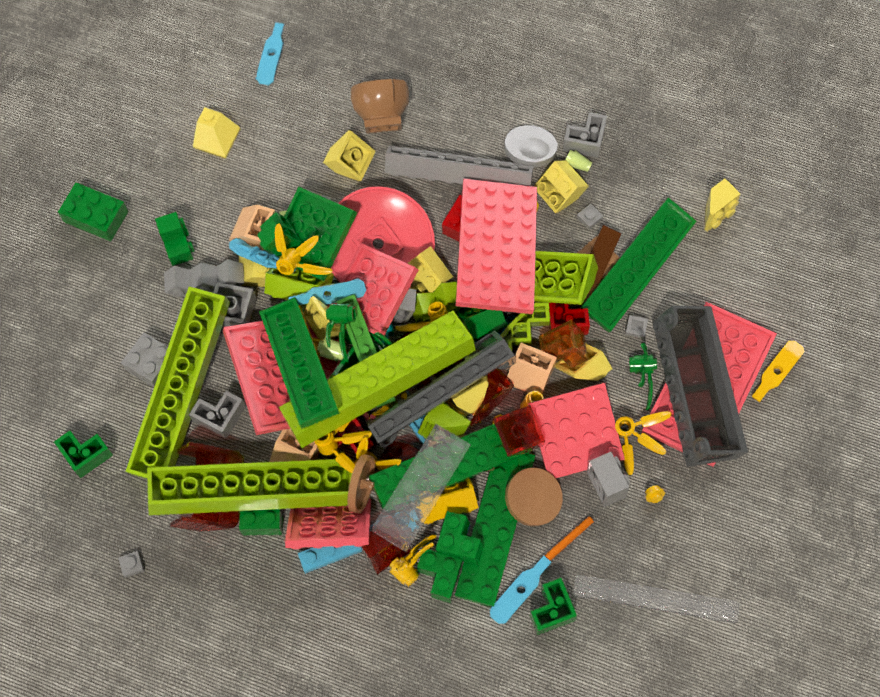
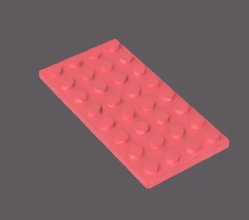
(497, 247)
(744, 352)

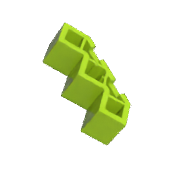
(444, 293)
(520, 328)

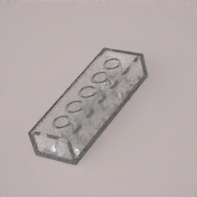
(420, 488)

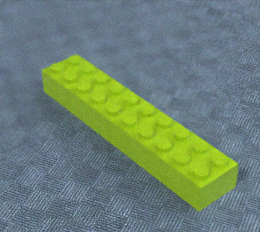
(388, 374)
(179, 381)
(247, 487)

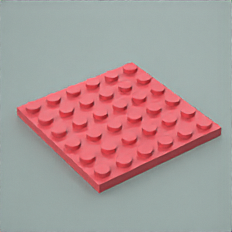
(261, 376)

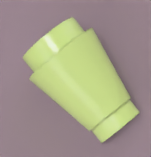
(578, 161)

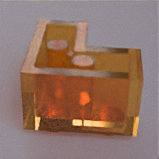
(566, 343)

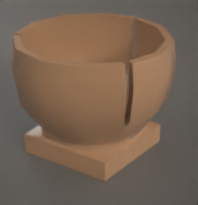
(379, 106)

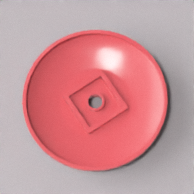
(385, 216)

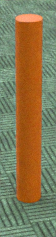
(569, 538)

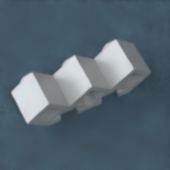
(202, 277)

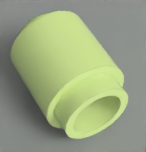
(333, 353)

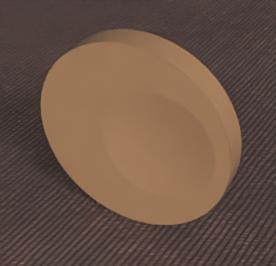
(360, 486)
(533, 497)

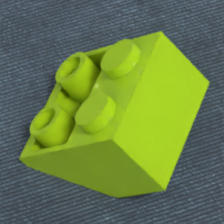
(446, 418)

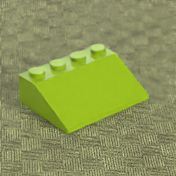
(563, 276)

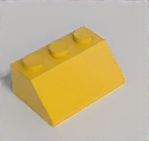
(455, 499)

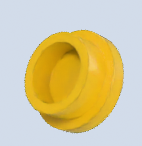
(654, 494)

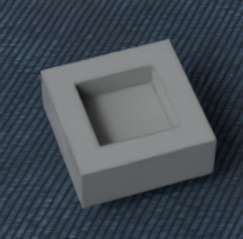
(589, 216)
(636, 327)
(131, 564)

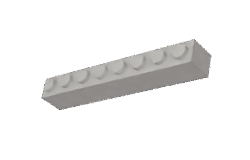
(453, 167)

